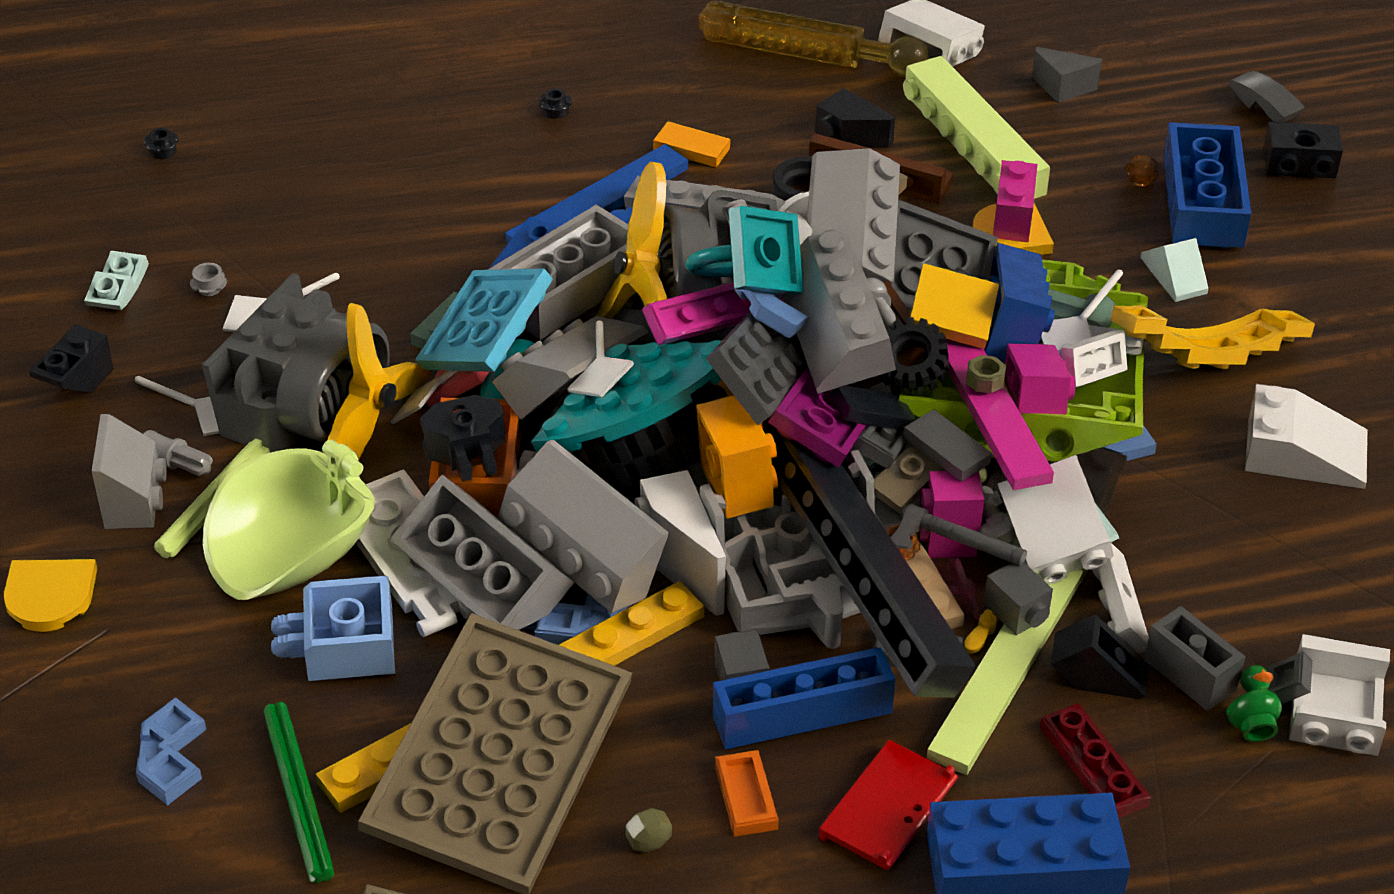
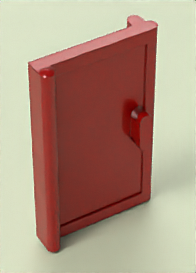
(878, 810)

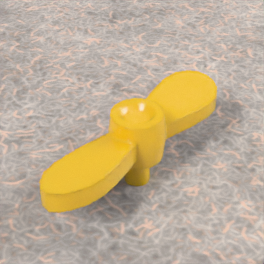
(977, 638)

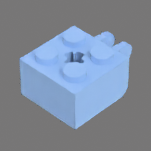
(342, 629)

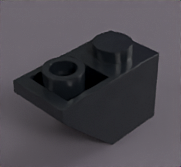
(76, 361)

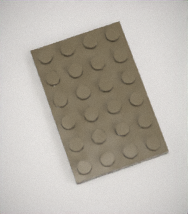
(496, 754)

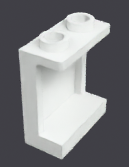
(953, 33)
(1058, 523)
(1344, 696)

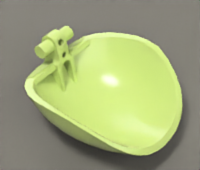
(285, 519)

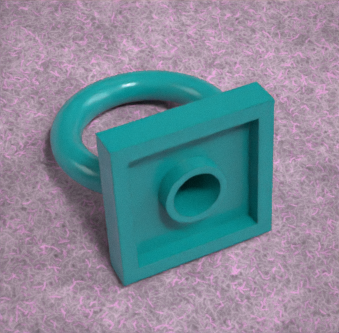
(761, 252)

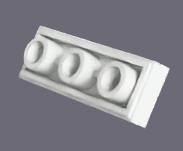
(1121, 601)

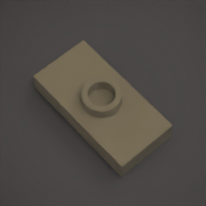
(904, 478)

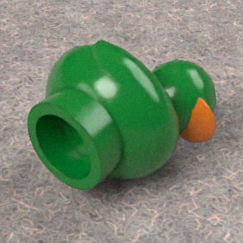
(1258, 709)

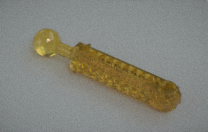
(805, 37)

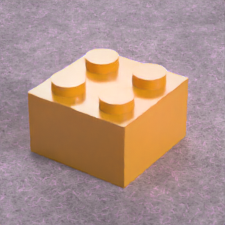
(736, 456)

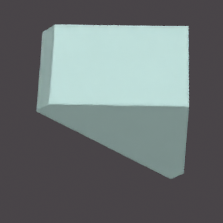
(1178, 269)

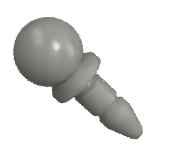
(882, 301)

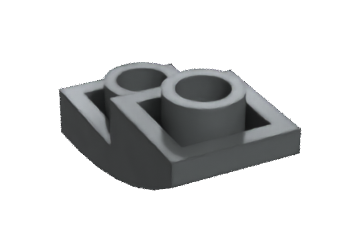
(1275, 100)

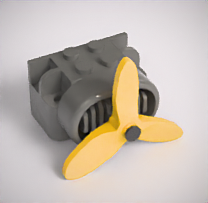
(661, 242)
(305, 373)

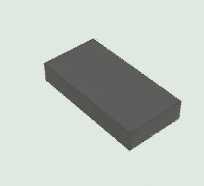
(947, 445)

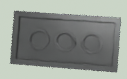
(757, 366)

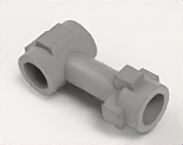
(998, 525)

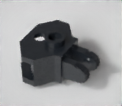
(464, 436)

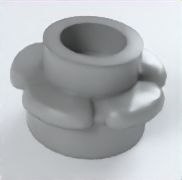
(208, 279)

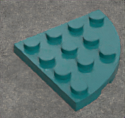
(644, 395)

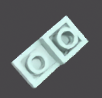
(118, 280)

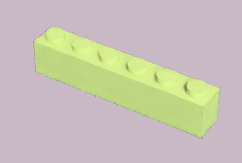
(969, 121)

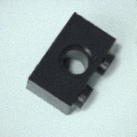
(1302, 150)

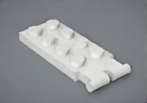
(408, 581)

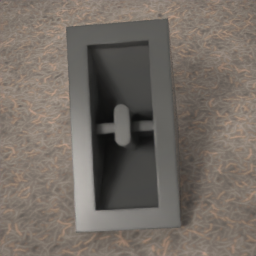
(1065, 73)

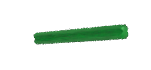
(298, 793)

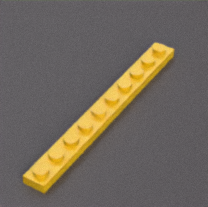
(610, 641)

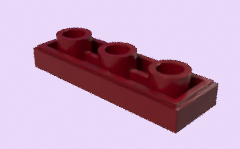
(1094, 758)

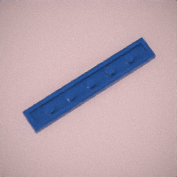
(610, 190)

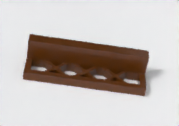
(923, 180)

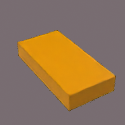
(693, 143)

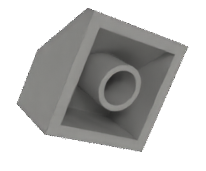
(127, 475)

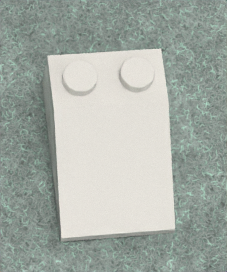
(1303, 439)
(692, 547)

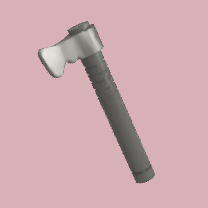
(917, 518)

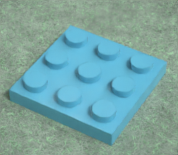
(484, 320)

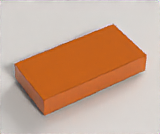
(746, 793)

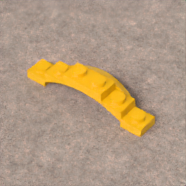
(1215, 344)

